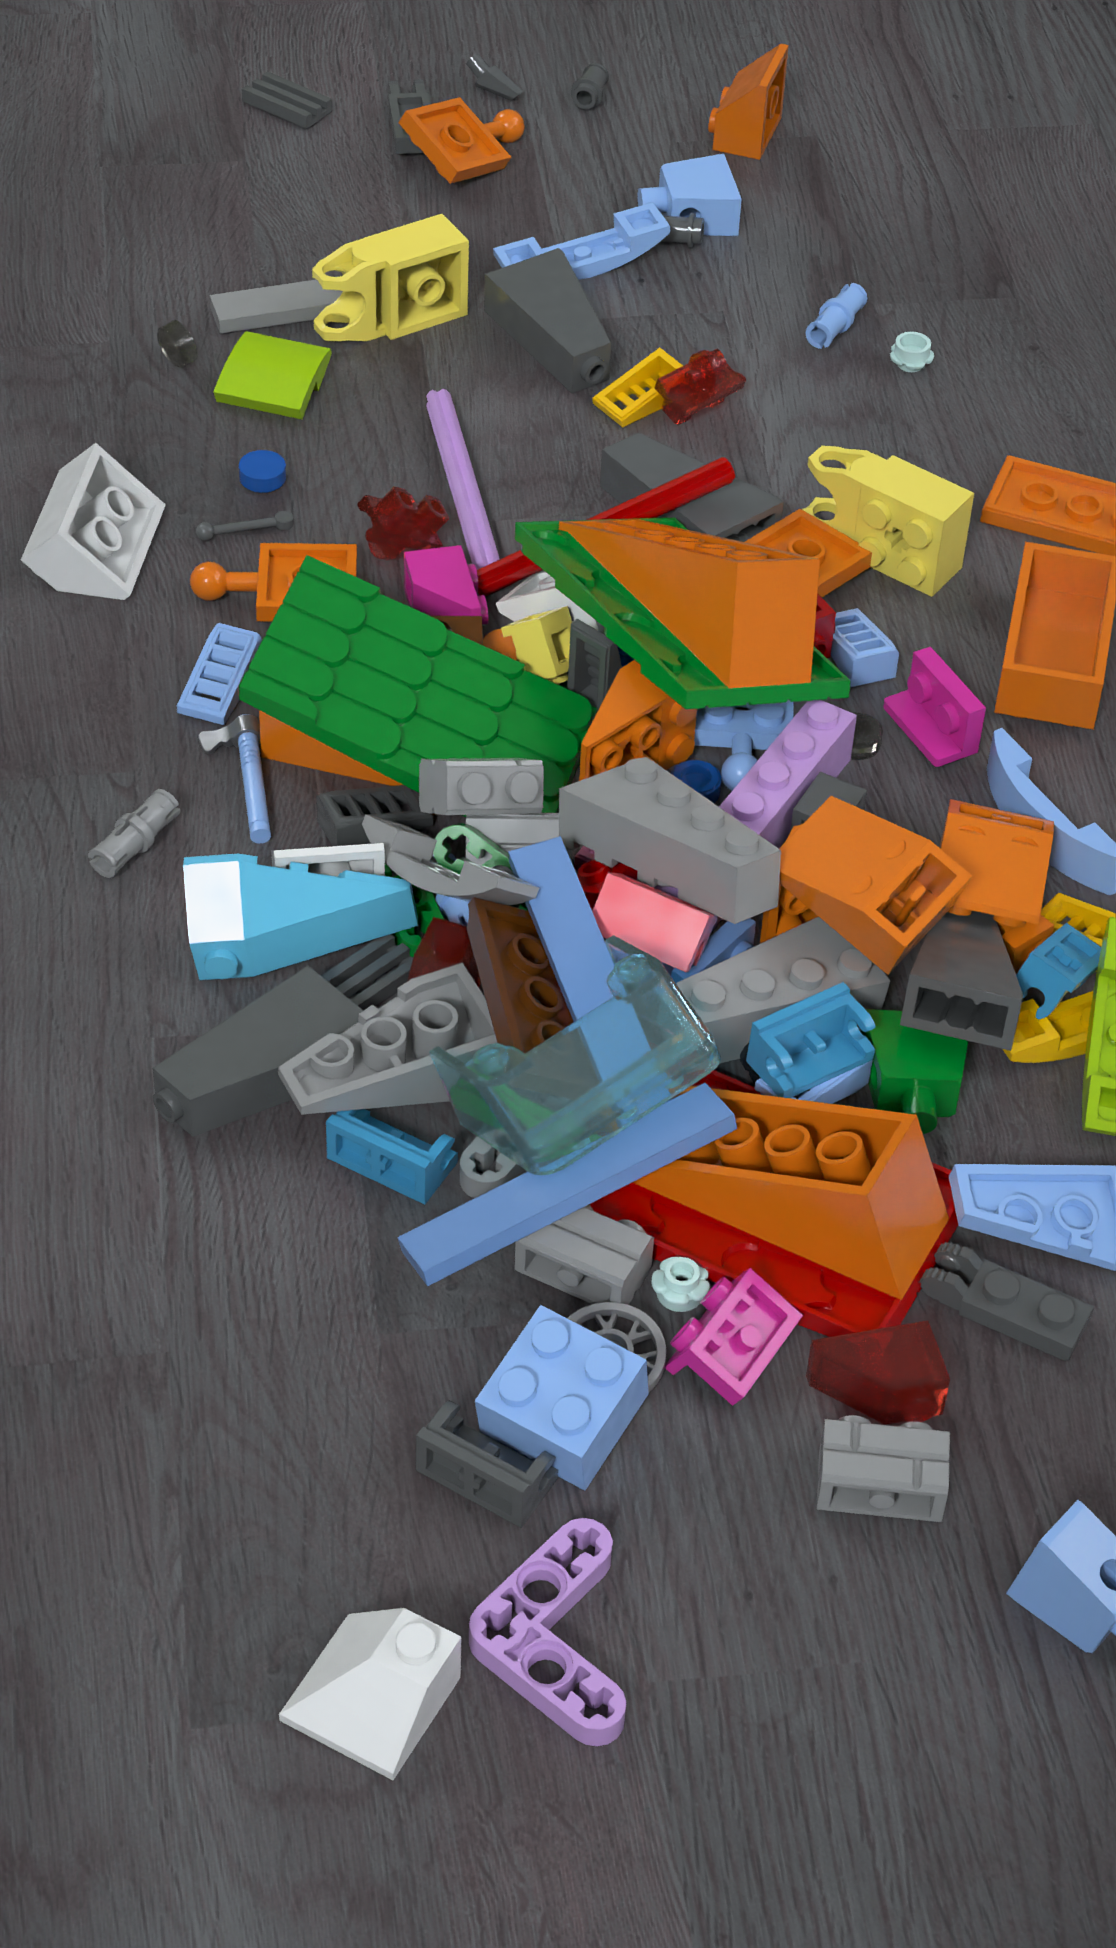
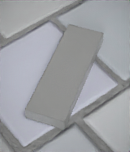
(270, 305)

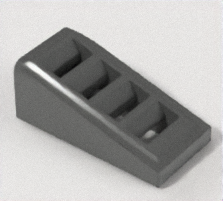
(592, 663)
(343, 811)

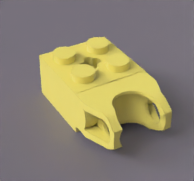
(396, 281)
(897, 512)

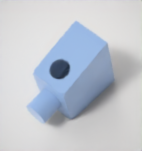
(701, 188)
(1072, 1579)

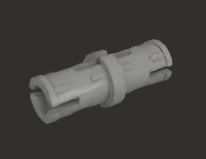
(134, 833)

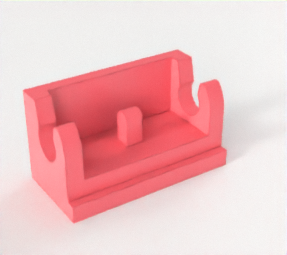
(653, 921)

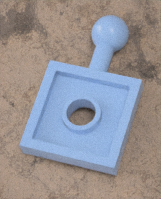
(742, 732)

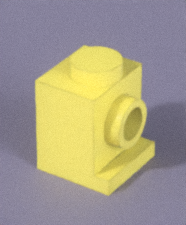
(543, 643)

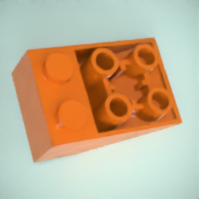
(637, 723)
(1005, 856)
(870, 879)

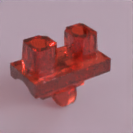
(698, 385)
(402, 523)

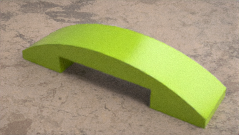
(1100, 1053)

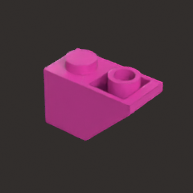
(443, 583)

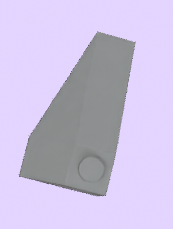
(387, 1051)

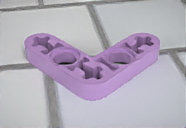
(533, 1642)

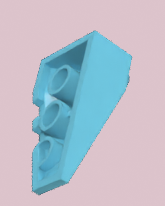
(268, 917)

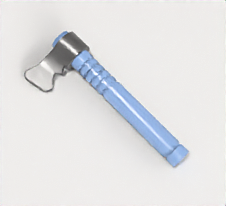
(245, 735)

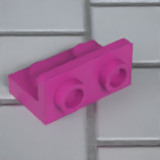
(937, 710)
(735, 1334)

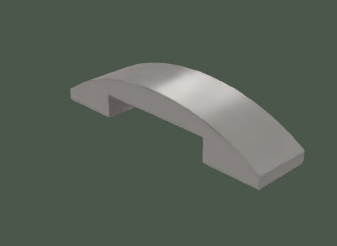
(409, 856)

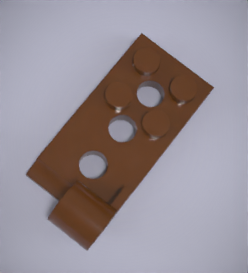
(512, 973)

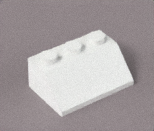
(94, 528)

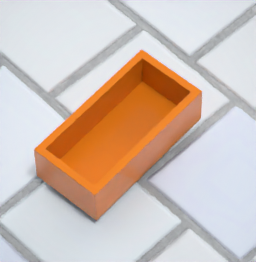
(1058, 636)

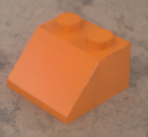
(751, 106)

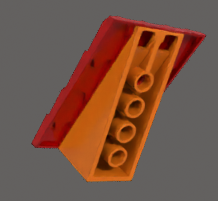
(811, 1198)

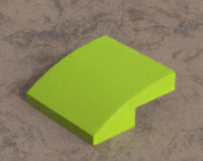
(272, 374)

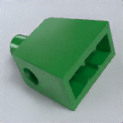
(914, 1069)

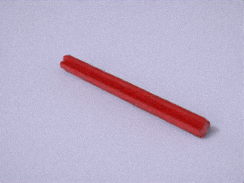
(647, 505)

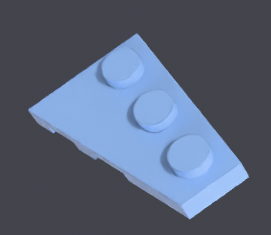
(1042, 1207)

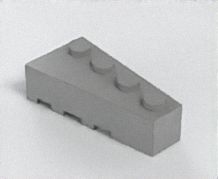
(672, 839)
(778, 976)

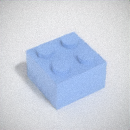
(563, 1395)

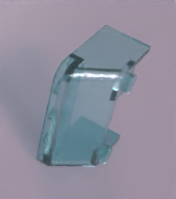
(588, 1077)

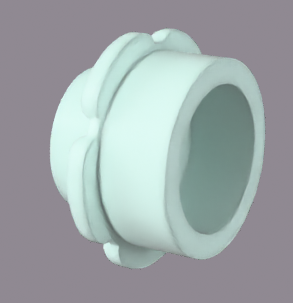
(912, 351)
(678, 1294)

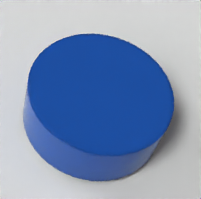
(262, 471)
(701, 777)

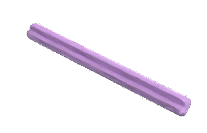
(461, 479)

